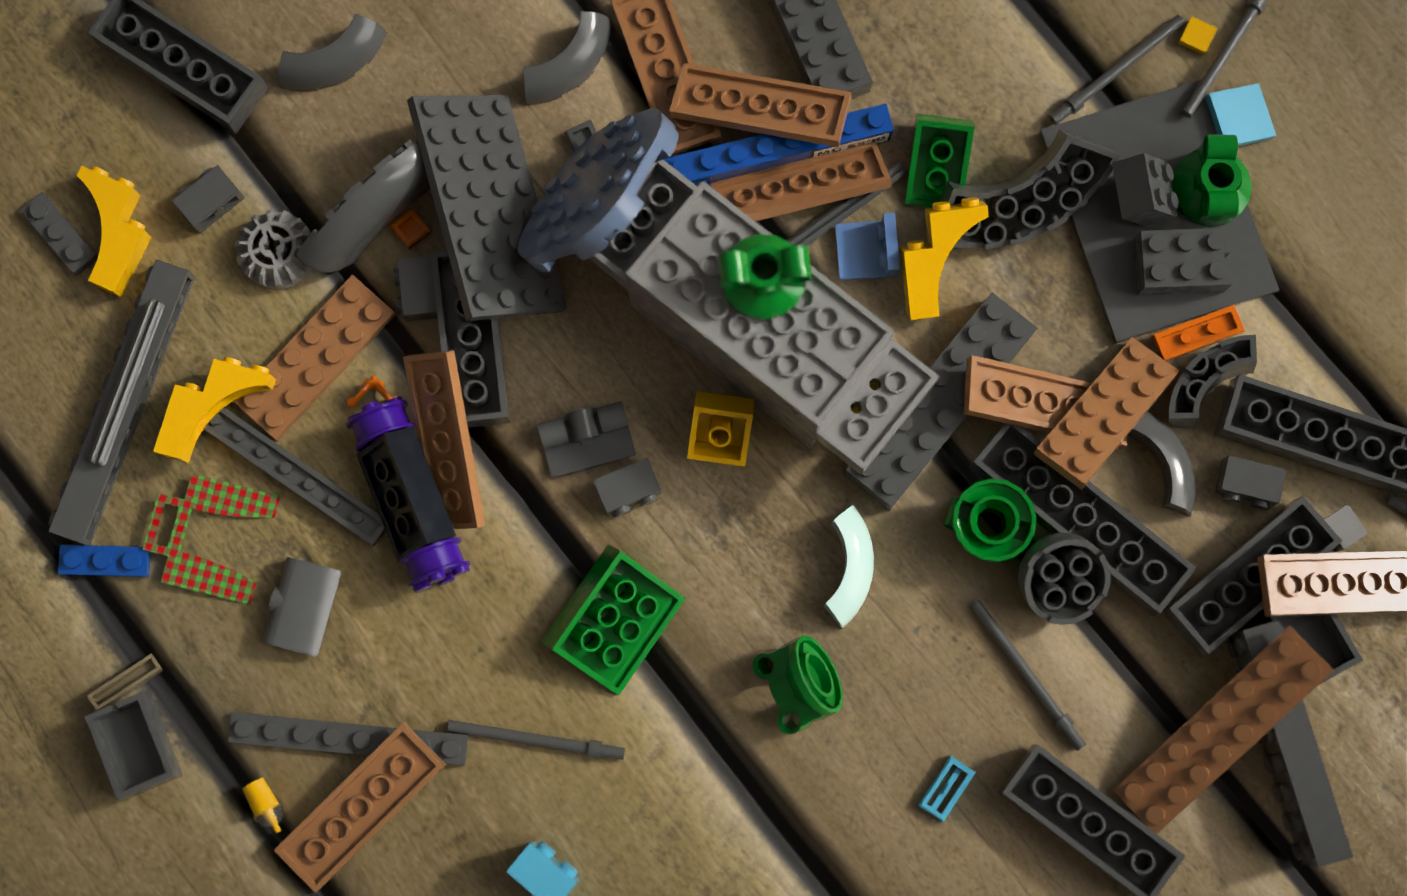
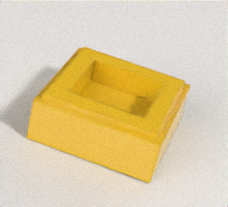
(1197, 35)

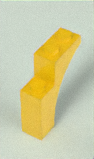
(122, 237)
(924, 261)
(193, 409)

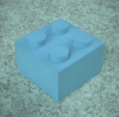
(543, 873)

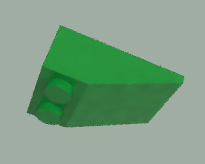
(937, 155)

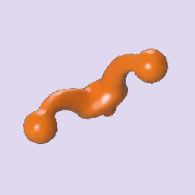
(373, 383)

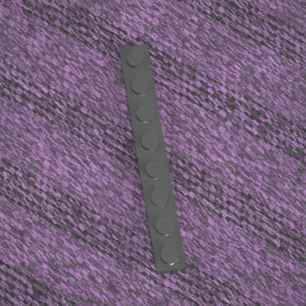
(297, 475)
(334, 736)

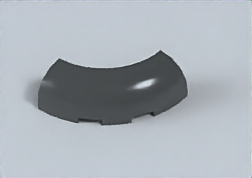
(335, 61)
(573, 65)
(1205, 372)
(1174, 460)

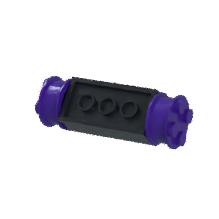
(406, 494)

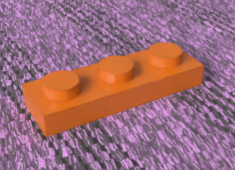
(1198, 333)

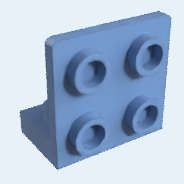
(868, 249)

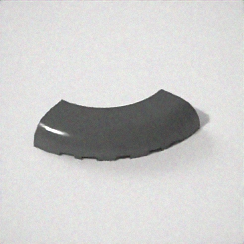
(1037, 197)
(366, 210)

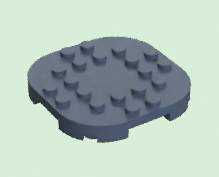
(596, 190)

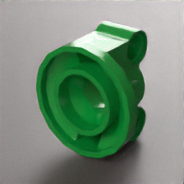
(1197, 196)
(764, 297)
(1004, 501)
(801, 682)

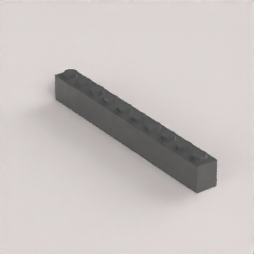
(90, 484)

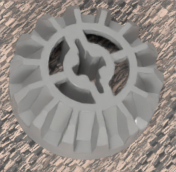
(287, 268)

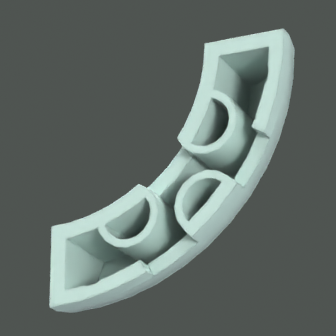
(857, 569)

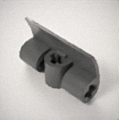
(586, 439)
(301, 606)

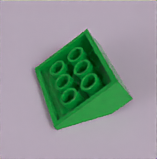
(613, 619)

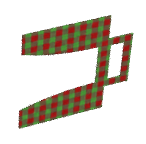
(196, 572)

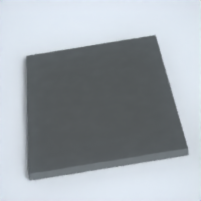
(1107, 241)

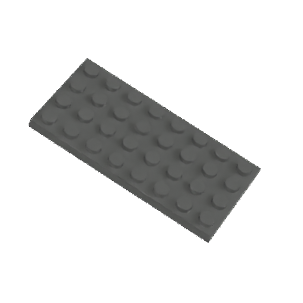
(483, 203)

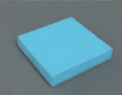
(1241, 113)

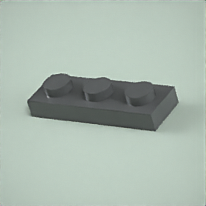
(59, 233)

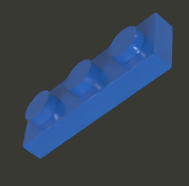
(103, 561)

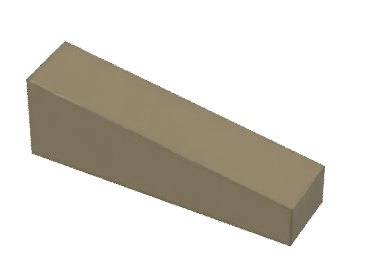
(125, 683)

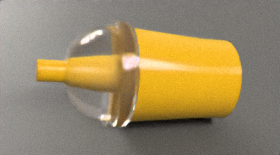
(264, 804)

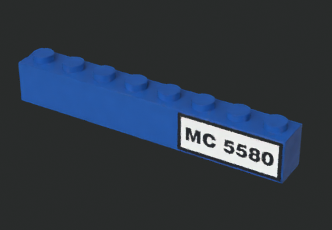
(771, 151)

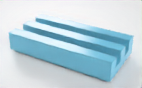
(959, 768)

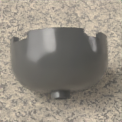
(1061, 579)

